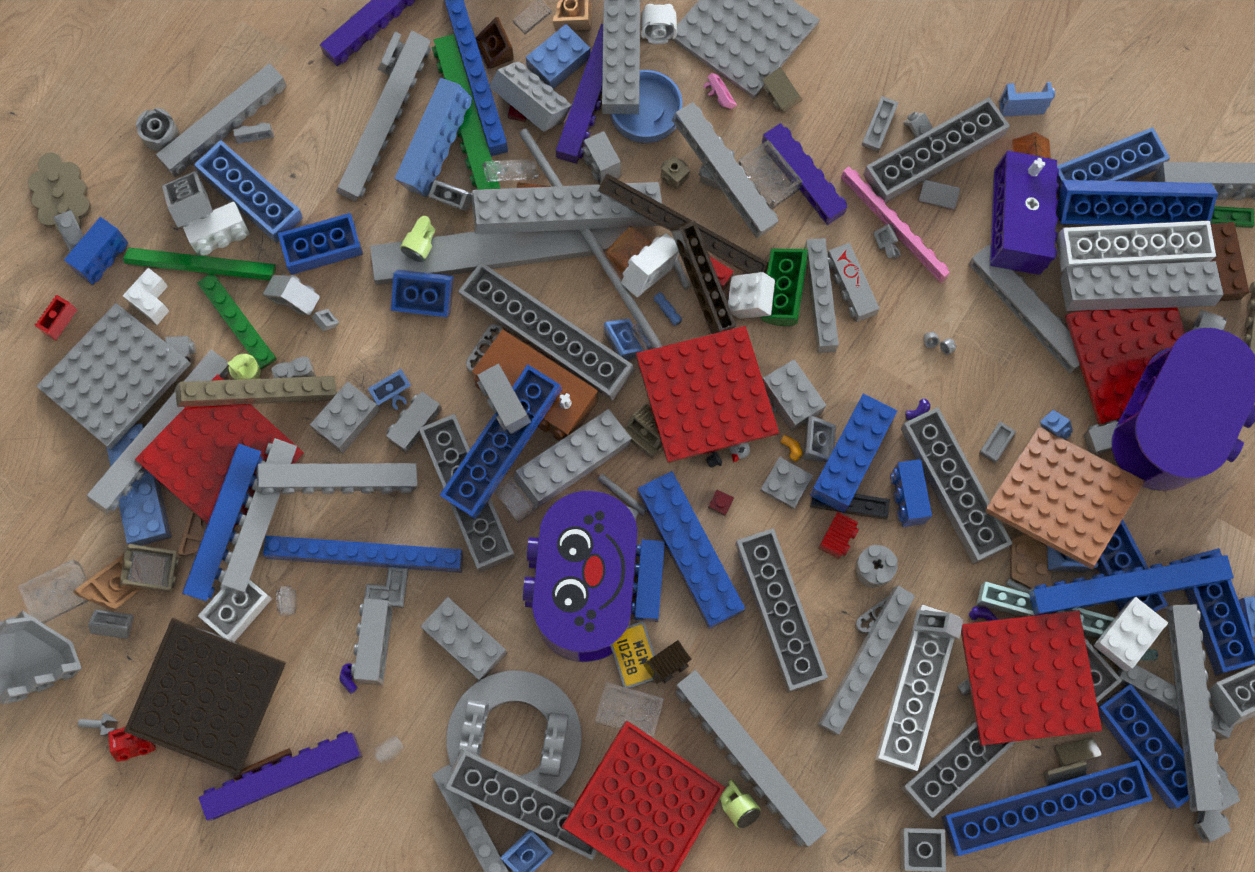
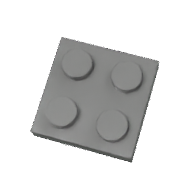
(786, 483)

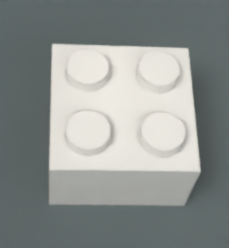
(751, 295)

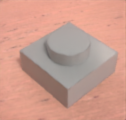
(325, 320)

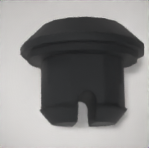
(714, 460)

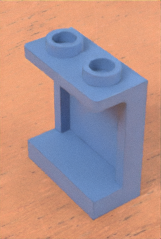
(1025, 103)

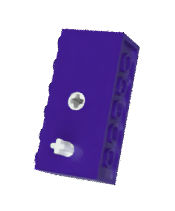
(1024, 213)

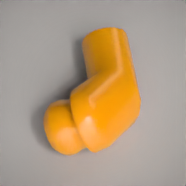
(794, 446)

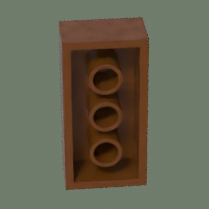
(1229, 261)

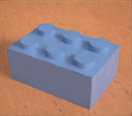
(558, 56)

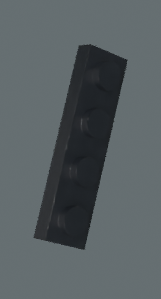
(860, 505)

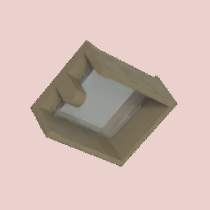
(148, 568)

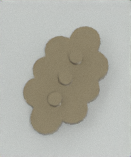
(58, 190)

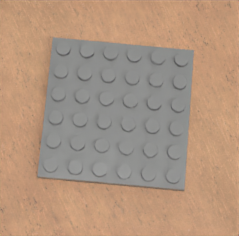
(744, 37)
(113, 375)

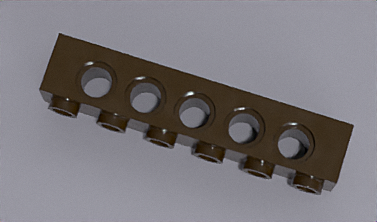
(703, 277)

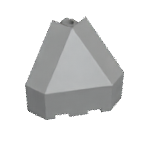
(32, 657)

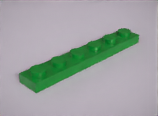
(236, 320)

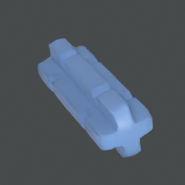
(667, 308)

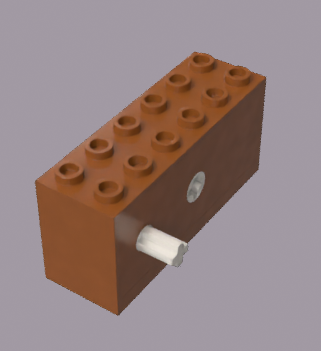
(573, 402)

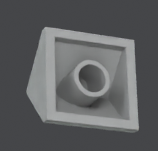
(818, 439)

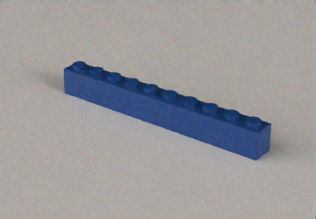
(476, 76)
(363, 554)
(1129, 585)

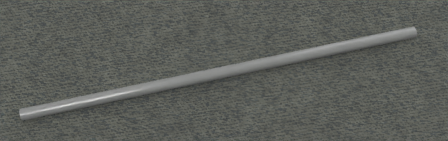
(595, 247)

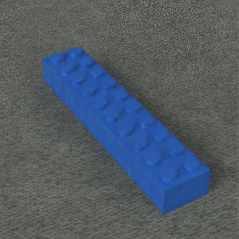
(1046, 808)

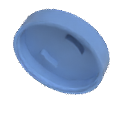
(657, 105)

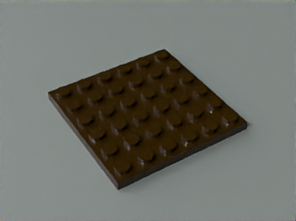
(205, 696)

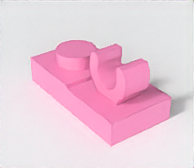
(719, 88)

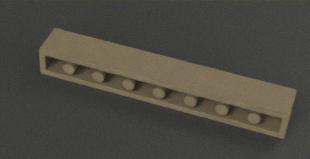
(255, 391)

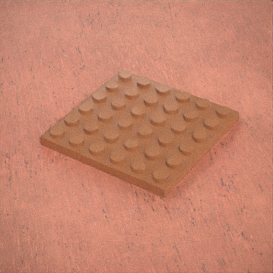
(1065, 497)

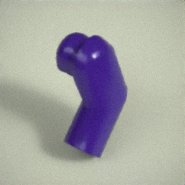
(924, 406)
(982, 612)
(346, 678)

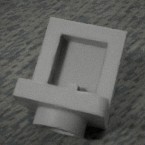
(918, 123)

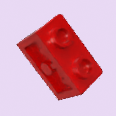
(127, 746)

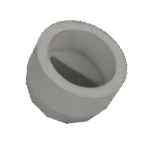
(934, 342)
(948, 346)

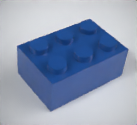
(96, 251)
(422, 293)
(911, 493)

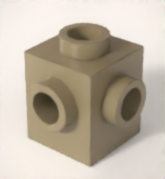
(674, 172)

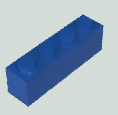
(649, 580)

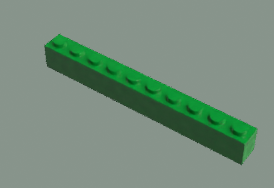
(471, 130)

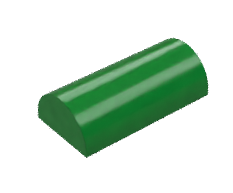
(788, 271)

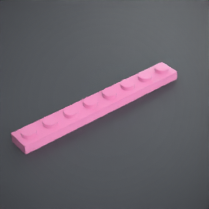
(902, 230)

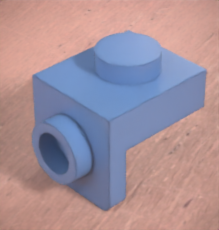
(1057, 424)

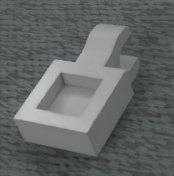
(886, 238)

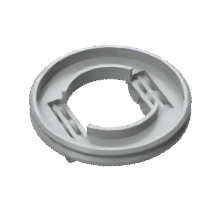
(562, 732)

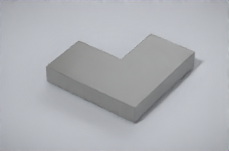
(394, 589)

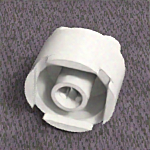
(658, 23)

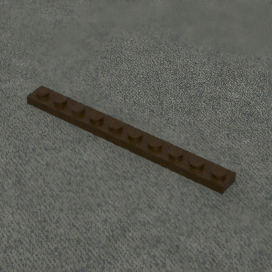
(669, 219)

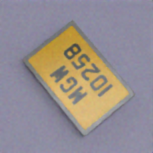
(631, 653)

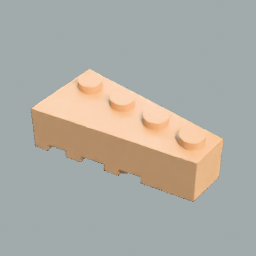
(574, 13)

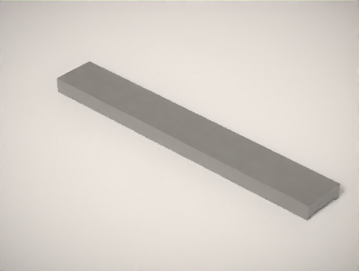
(466, 250)

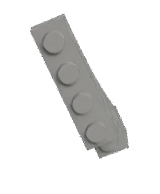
(1213, 824)

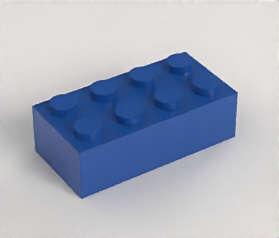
(320, 243)

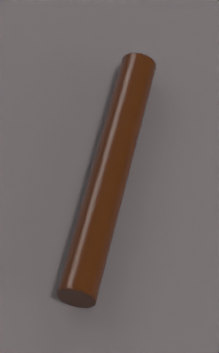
(257, 766)

